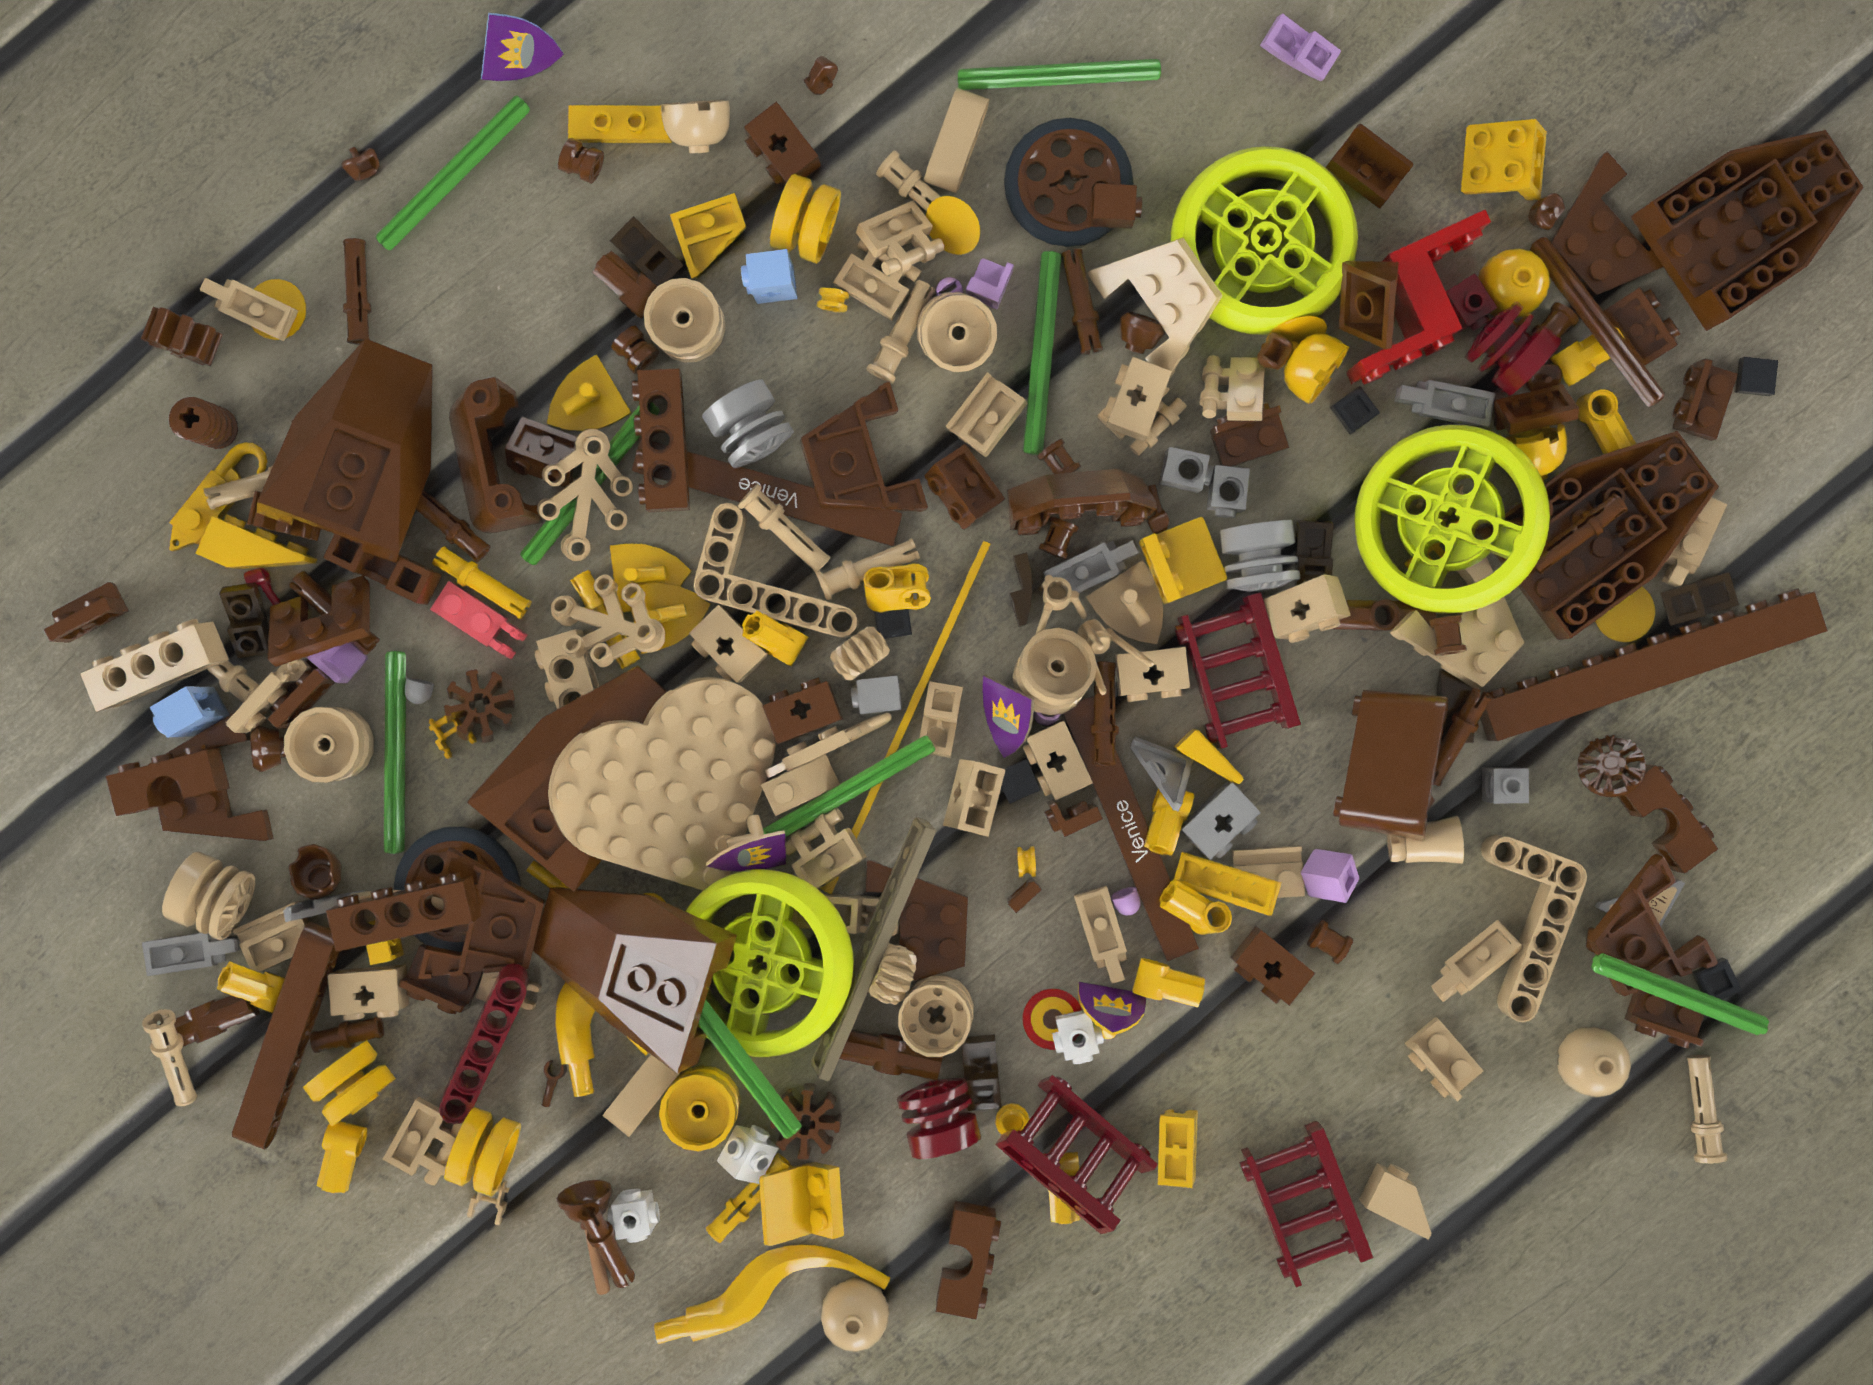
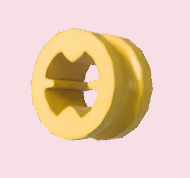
(833, 299)
(1026, 861)

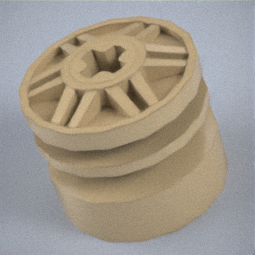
(208, 895)
(942, 1034)

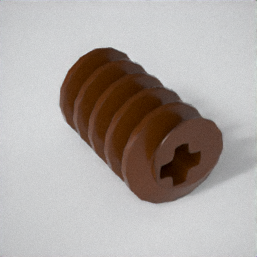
(203, 423)

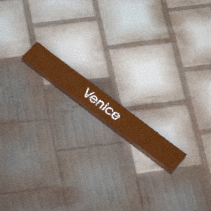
(797, 499)
(1130, 833)

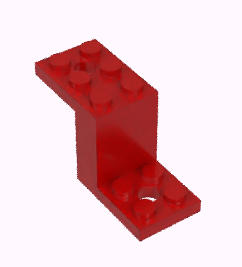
(1421, 300)

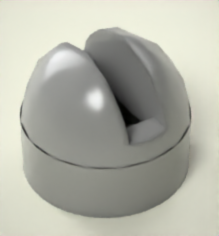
(418, 690)

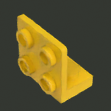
(1504, 158)
(1183, 560)
(801, 1203)

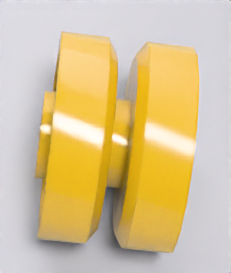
(805, 218)
(349, 1083)
(695, 1127)
(482, 1151)

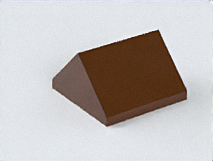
(1369, 300)

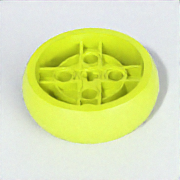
(1314, 278)
(1476, 458)
(823, 979)

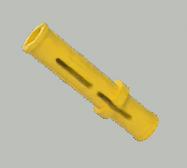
(469, 574)
(592, 600)
(721, 1226)

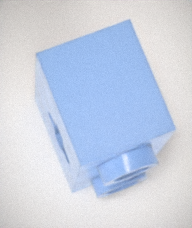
(769, 276)
(188, 711)

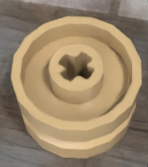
(673, 304)
(977, 331)
(1055, 670)
(309, 740)

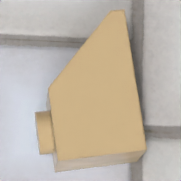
(800, 784)
(1396, 1199)

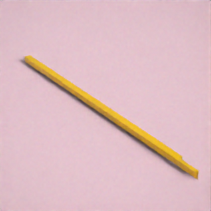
(919, 691)

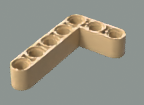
(761, 592)
(1537, 921)

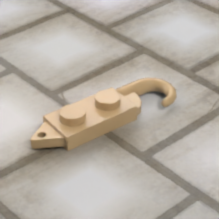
(829, 741)

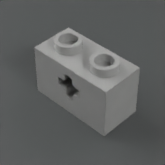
(1201, 823)

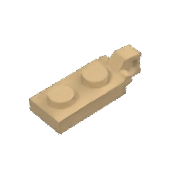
(251, 307)
(1694, 544)
(266, 695)
(1102, 931)
(1476, 961)

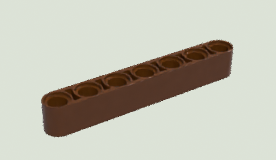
(286, 1037)

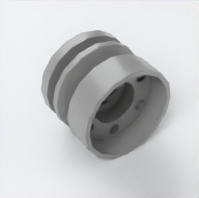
(751, 429)
(1260, 555)

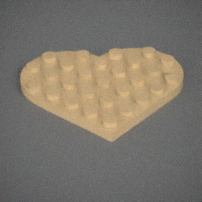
(668, 787)

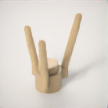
(1056, 596)
(1099, 641)

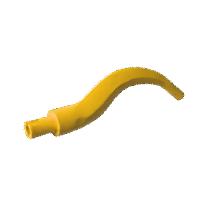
(572, 1016)
(753, 1288)

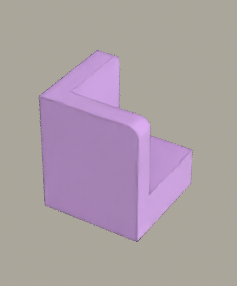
(989, 282)
(339, 662)
(1330, 875)

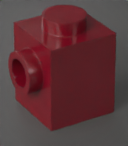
(1471, 303)

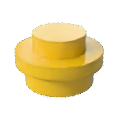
(1011, 1117)

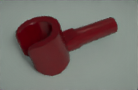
(263, 580)

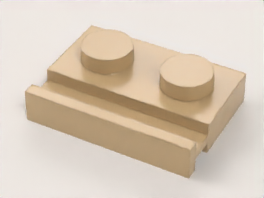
(986, 414)
(1275, 863)
(269, 939)

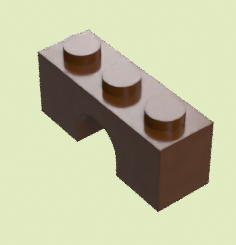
(403, 577)
(140, 787)
(1684, 839)
(962, 1289)

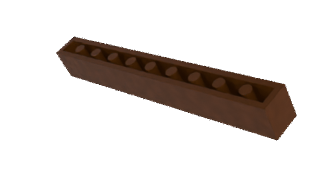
(1652, 665)

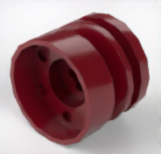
(1512, 348)
(940, 1124)

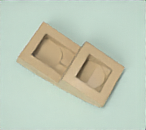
(941, 716)

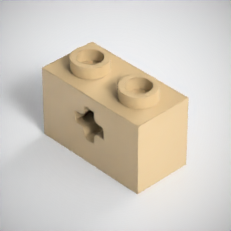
(1138, 419)
(1320, 595)
(722, 625)
(1172, 668)
(1073, 773)
(974, 797)
(348, 993)

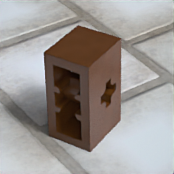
(776, 128)
(787, 725)
(1290, 973)

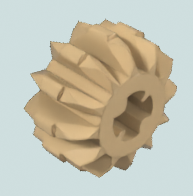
(860, 653)
(893, 975)

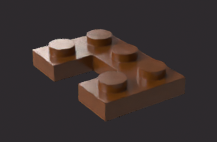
(296, 636)

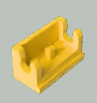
(1177, 1148)

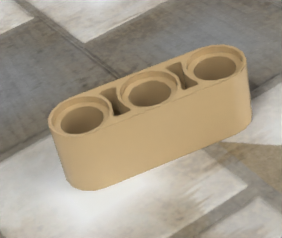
(956, 140)
(640, 1095)

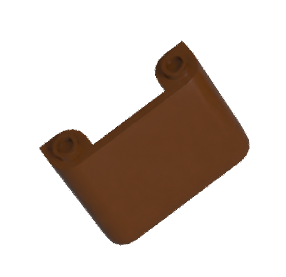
(490, 504)
(1392, 763)

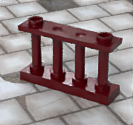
(1271, 678)
(1045, 1166)
(1340, 1208)

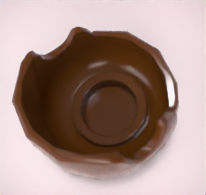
(315, 872)

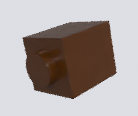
(1115, 205)

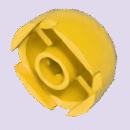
(1515, 277)
(1313, 364)
(1543, 446)

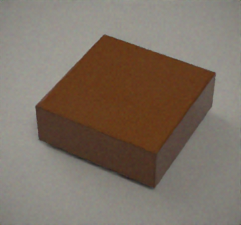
(1023, 894)

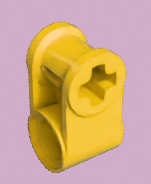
(893, 587)

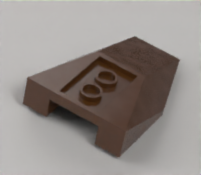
(1748, 221)
(358, 452)
(1070, 494)
(1663, 495)
(517, 790)
(636, 965)

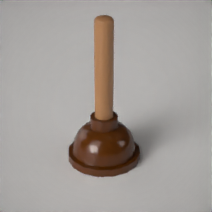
(575, 1198)

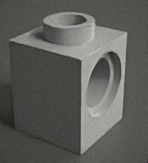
(1170, 470)
(1238, 479)
(877, 695)
(1505, 785)

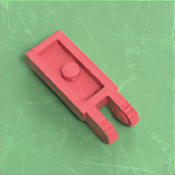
(475, 618)

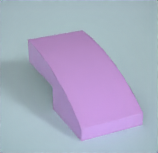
(1299, 49)

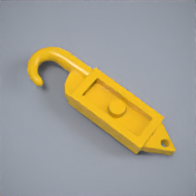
(195, 514)

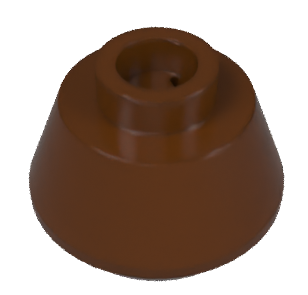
(1140, 332)
(266, 748)

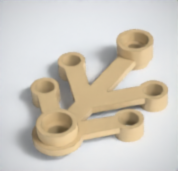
(585, 489)
(610, 624)

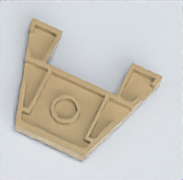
(1173, 289)
(1487, 633)

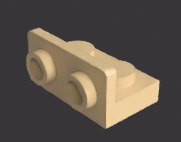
(1444, 1058)

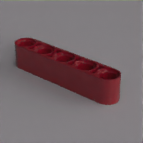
(480, 1058)

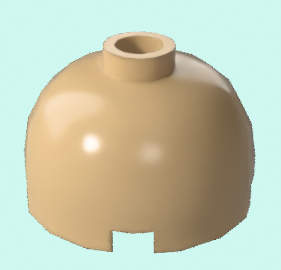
(696, 123)
(1593, 1062)
(854, 1314)

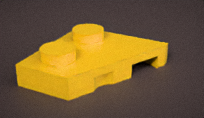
(707, 231)

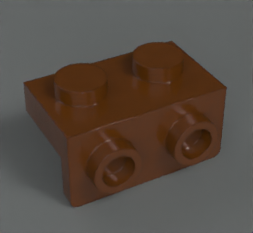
(1369, 165)

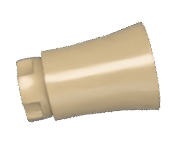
(1441, 844)

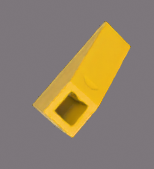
(237, 547)

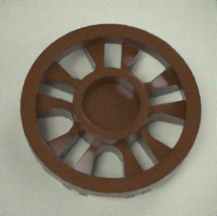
(1611, 766)

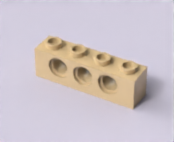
(551, 655)
(111, 689)

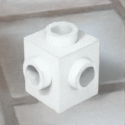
(1073, 1024)
(748, 1153)
(640, 1206)

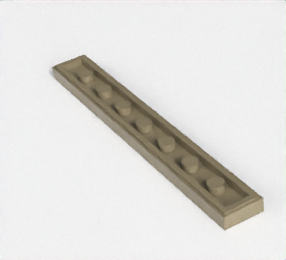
(875, 943)

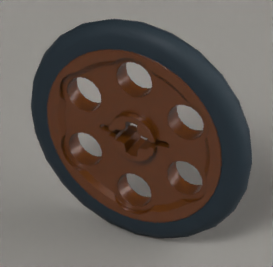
(1036, 149)
(415, 868)

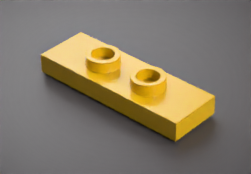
(616, 124)
(1228, 883)

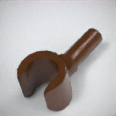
(1159, 521)
(551, 1082)

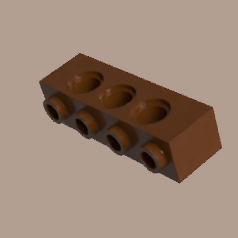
(665, 385)
(352, 930)

